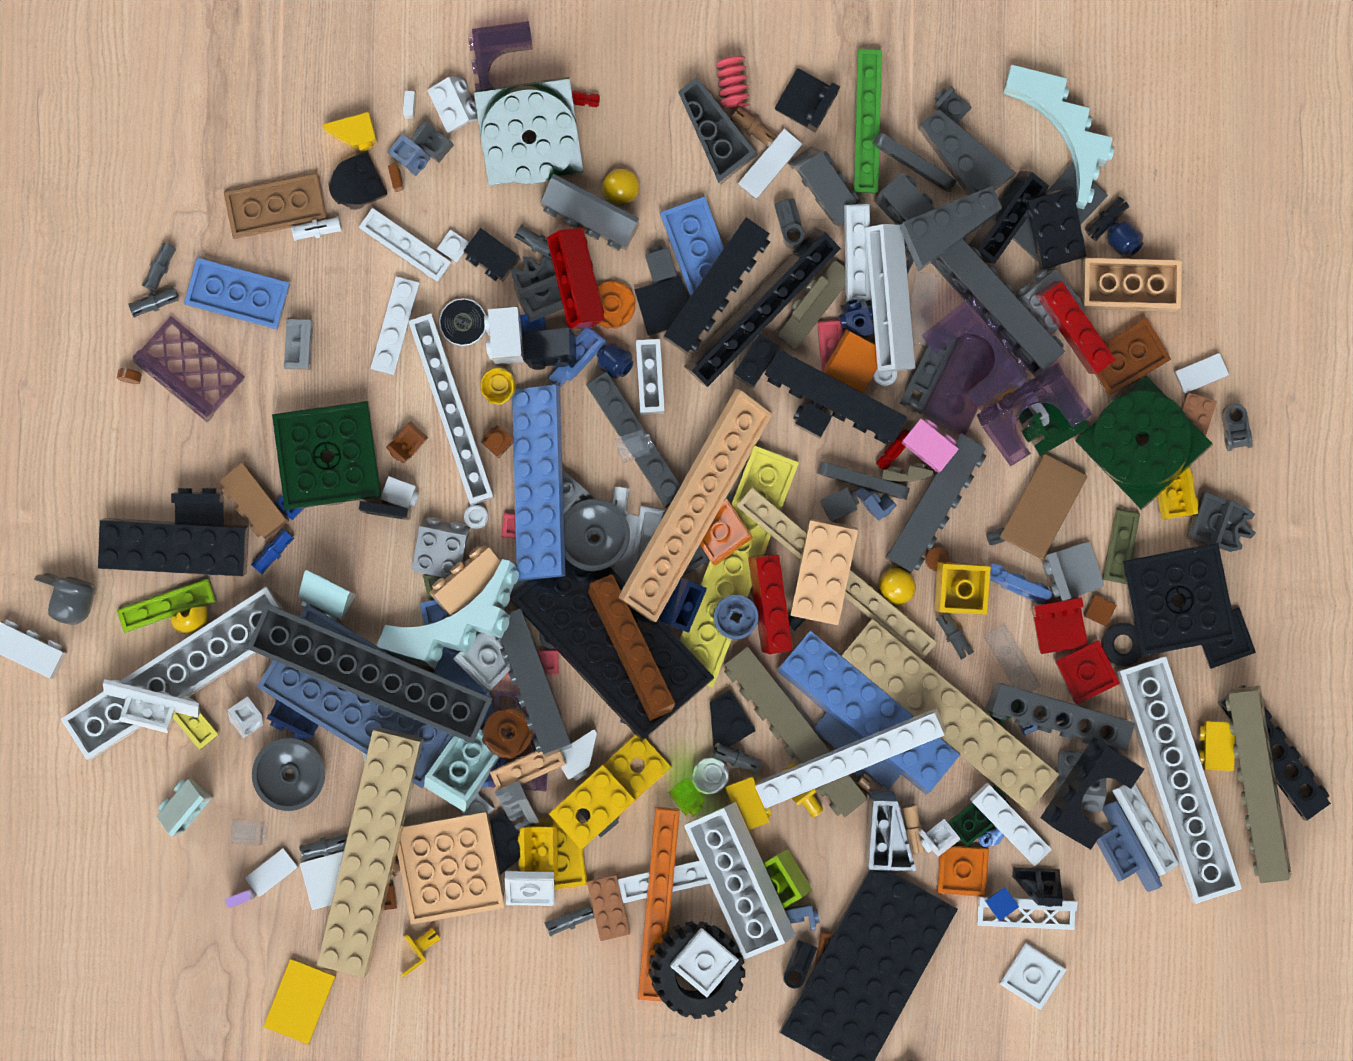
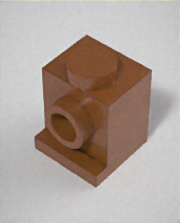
(497, 441)

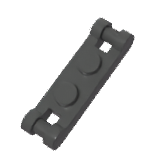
(926, 376)

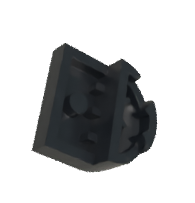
(356, 182)

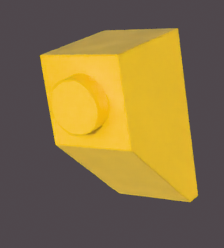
(353, 131)

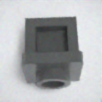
(432, 142)

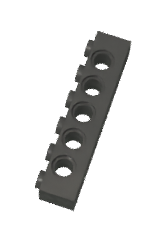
(1003, 695)

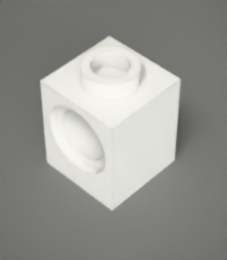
(399, 493)
(245, 717)

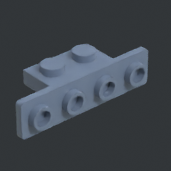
(1124, 851)

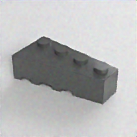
(719, 136)
(963, 155)
(945, 226)

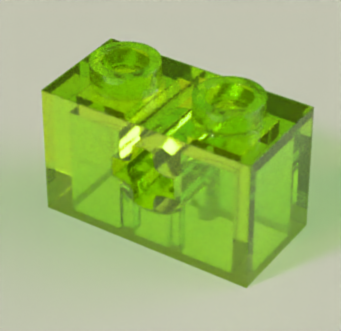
(687, 797)

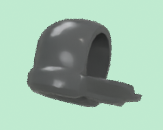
(70, 598)

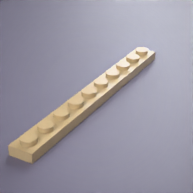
(857, 590)

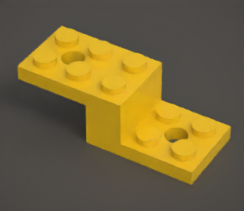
(609, 791)

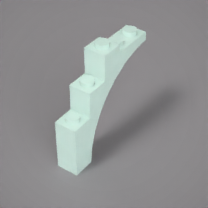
(1047, 95)
(458, 632)

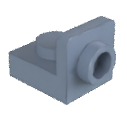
(409, 155)
(876, 506)
(797, 915)

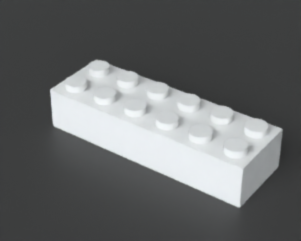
(740, 880)

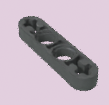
(914, 162)
(863, 480)

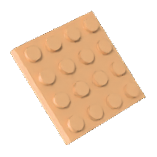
(450, 868)

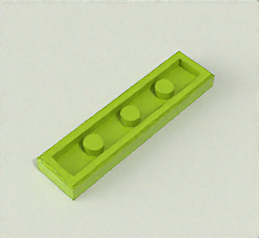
(166, 605)

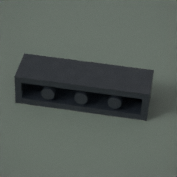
(999, 231)

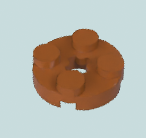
(494, 738)

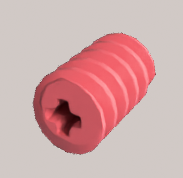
(731, 82)

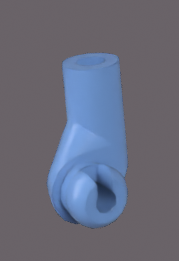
(991, 837)

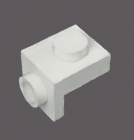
(939, 838)

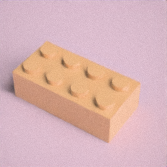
(1131, 284)
(824, 571)

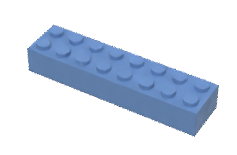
(862, 708)

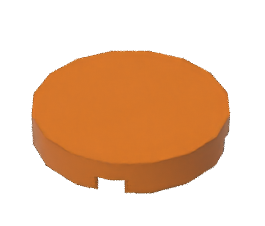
(617, 304)

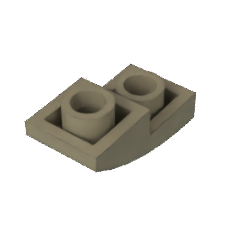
(914, 473)

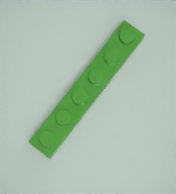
(867, 121)

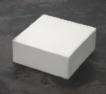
(409, 105)

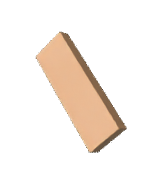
(526, 768)

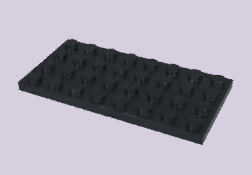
(572, 625)
(868, 968)

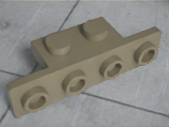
(811, 308)

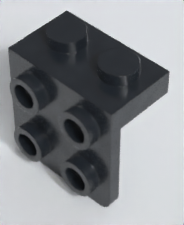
(198, 507)

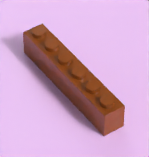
(631, 647)

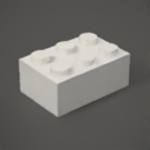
(505, 334)

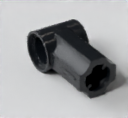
(800, 961)

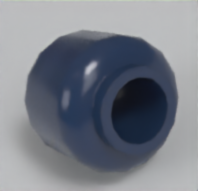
(1125, 238)
(614, 360)

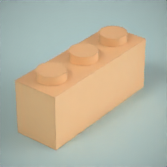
(465, 580)

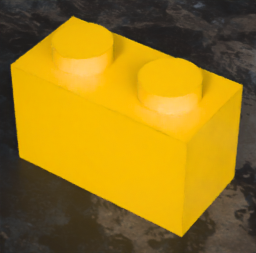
(1217, 746)
(749, 802)

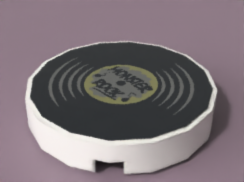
(462, 322)

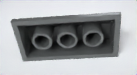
(589, 212)

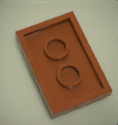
(1136, 354)

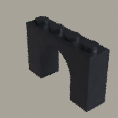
(1095, 763)

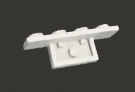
(148, 707)

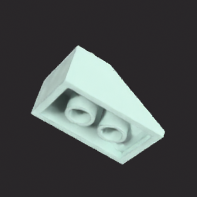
(325, 595)
(461, 771)
(183, 807)

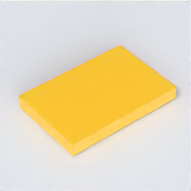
(570, 858)
(299, 1001)

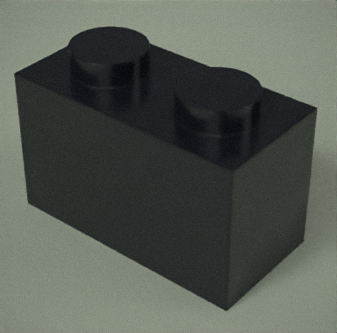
(491, 255)
(549, 348)
(756, 361)
(812, 420)

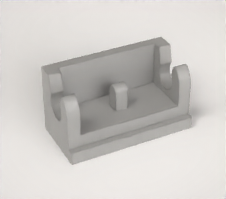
(298, 344)
(517, 805)

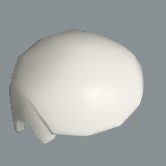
(710, 775)

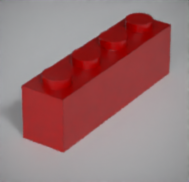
(575, 278)
(1075, 327)
(770, 603)

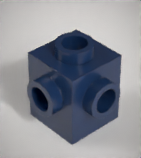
(857, 317)

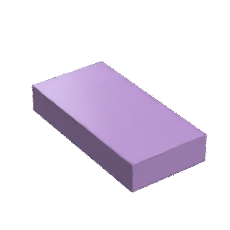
(240, 898)

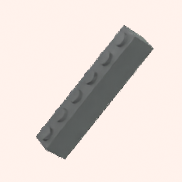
(624, 423)
(935, 504)
(534, 687)

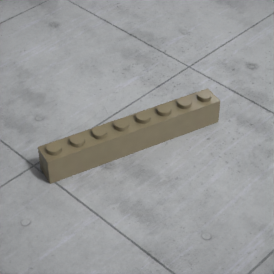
(790, 725)
(1259, 783)

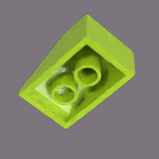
(787, 878)

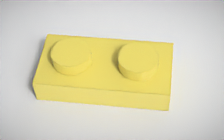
(197, 729)

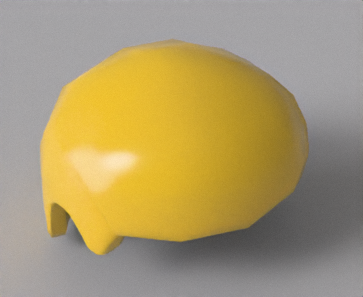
(620, 187)
(498, 386)
(897, 585)
(190, 622)

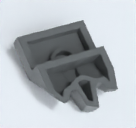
(537, 288)
(1220, 522)

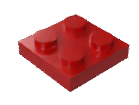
(1087, 672)

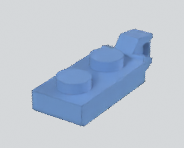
(587, 346)
(1017, 584)

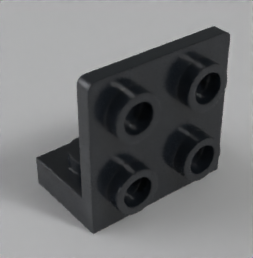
(807, 100)

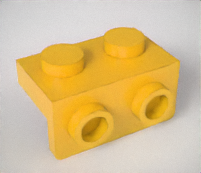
(1179, 498)
(538, 849)

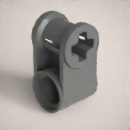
(1236, 429)

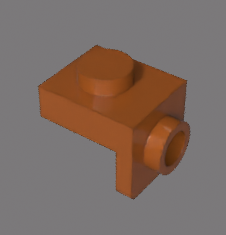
(407, 443)

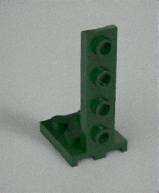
(1053, 434)

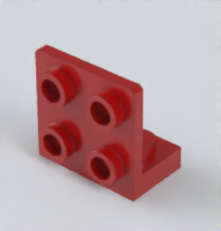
(1060, 626)

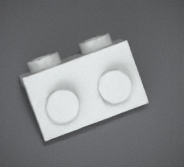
(453, 103)

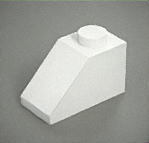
(579, 756)

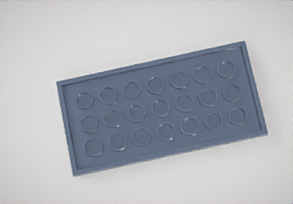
(346, 713)

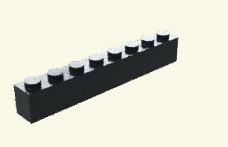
(762, 307)

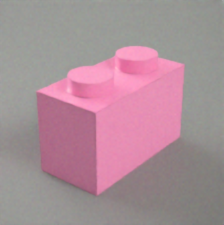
(930, 445)

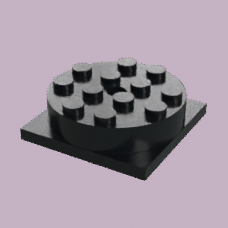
(1199, 579)

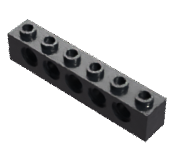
(1317, 798)

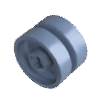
(730, 628)

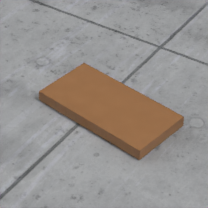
(275, 205)
(1043, 506)

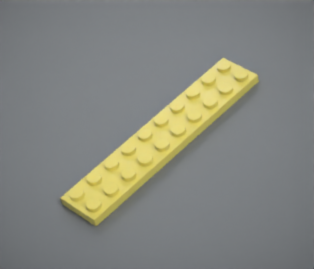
(772, 478)

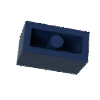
(683, 605)

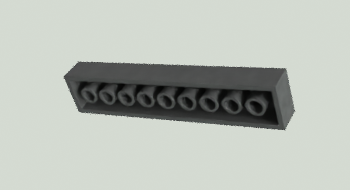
(978, 282)
(369, 673)

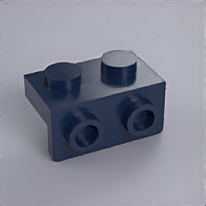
(286, 717)

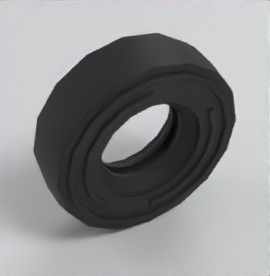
(1109, 649)

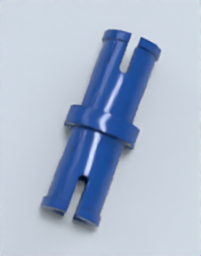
(272, 551)

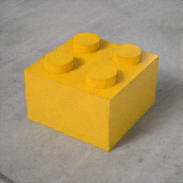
(962, 588)

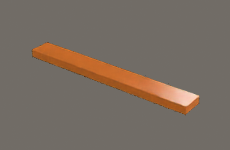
(658, 893)

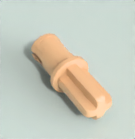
(913, 827)

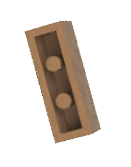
(252, 501)

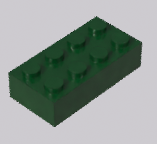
(971, 822)

